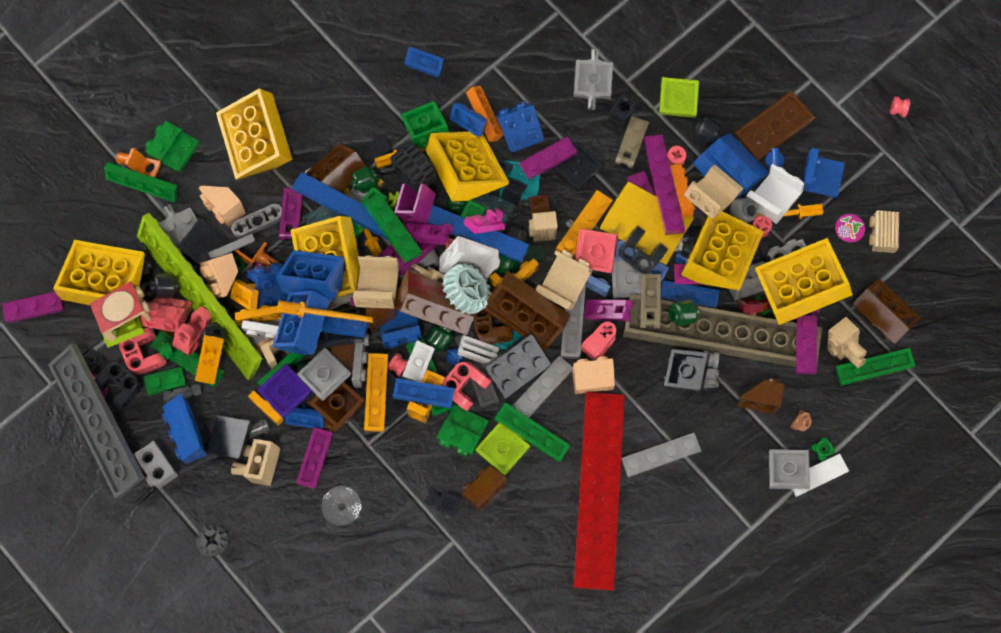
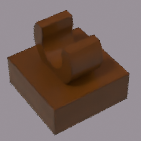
(539, 204)

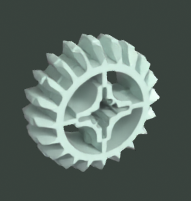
(466, 288)

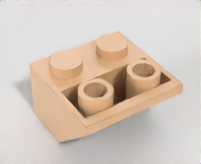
(222, 203)
(219, 274)
(593, 375)

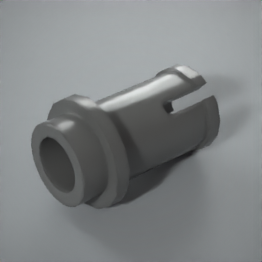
(259, 428)

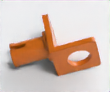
(138, 162)
(260, 257)

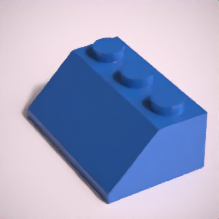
(737, 162)
(312, 273)
(297, 333)
(183, 429)

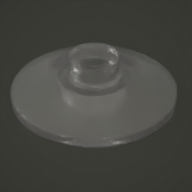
(337, 496)

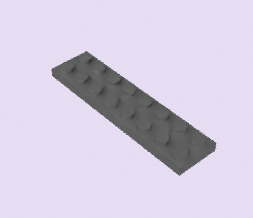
(96, 421)

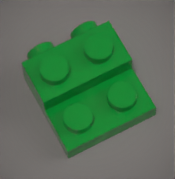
(422, 122)
(171, 147)
(462, 431)

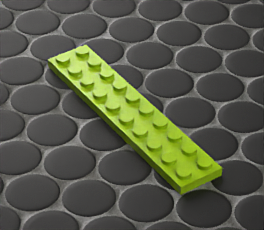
(194, 290)

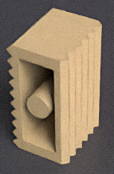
(543, 226)
(885, 231)

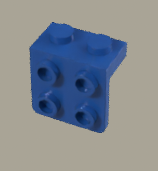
(520, 126)
(267, 284)
(400, 330)

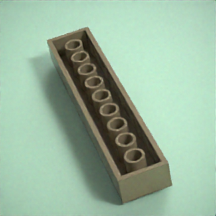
(721, 332)

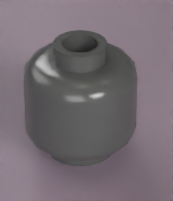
(744, 209)

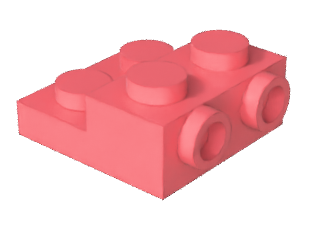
(167, 314)

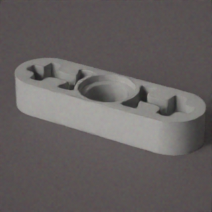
(260, 213)

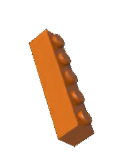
(482, 107)
(681, 187)

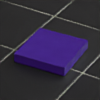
(284, 391)

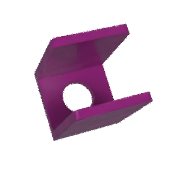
(408, 208)

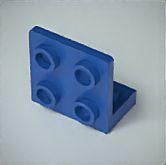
(822, 175)

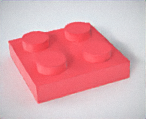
(597, 249)

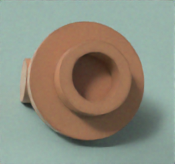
(801, 421)

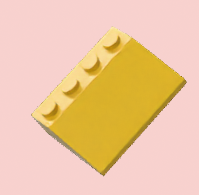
(254, 134)
(465, 164)
(641, 208)
(332, 238)
(722, 252)
(97, 270)
(803, 281)

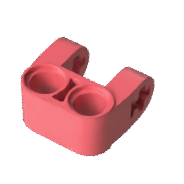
(187, 335)
(596, 344)
(147, 364)
(461, 380)

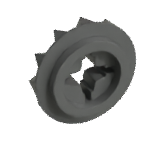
(212, 549)

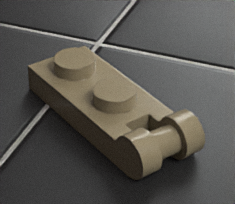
(632, 141)
(650, 300)

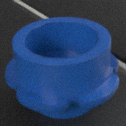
(453, 358)

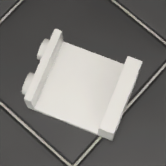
(777, 193)
(470, 252)

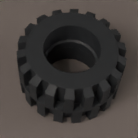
(413, 167)

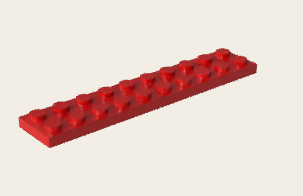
(599, 491)

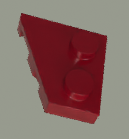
(753, 306)

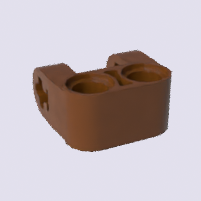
(494, 335)

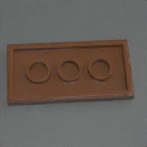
(774, 126)

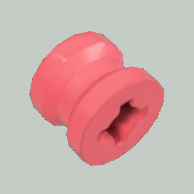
(900, 106)
(678, 151)
(763, 223)
(397, 364)

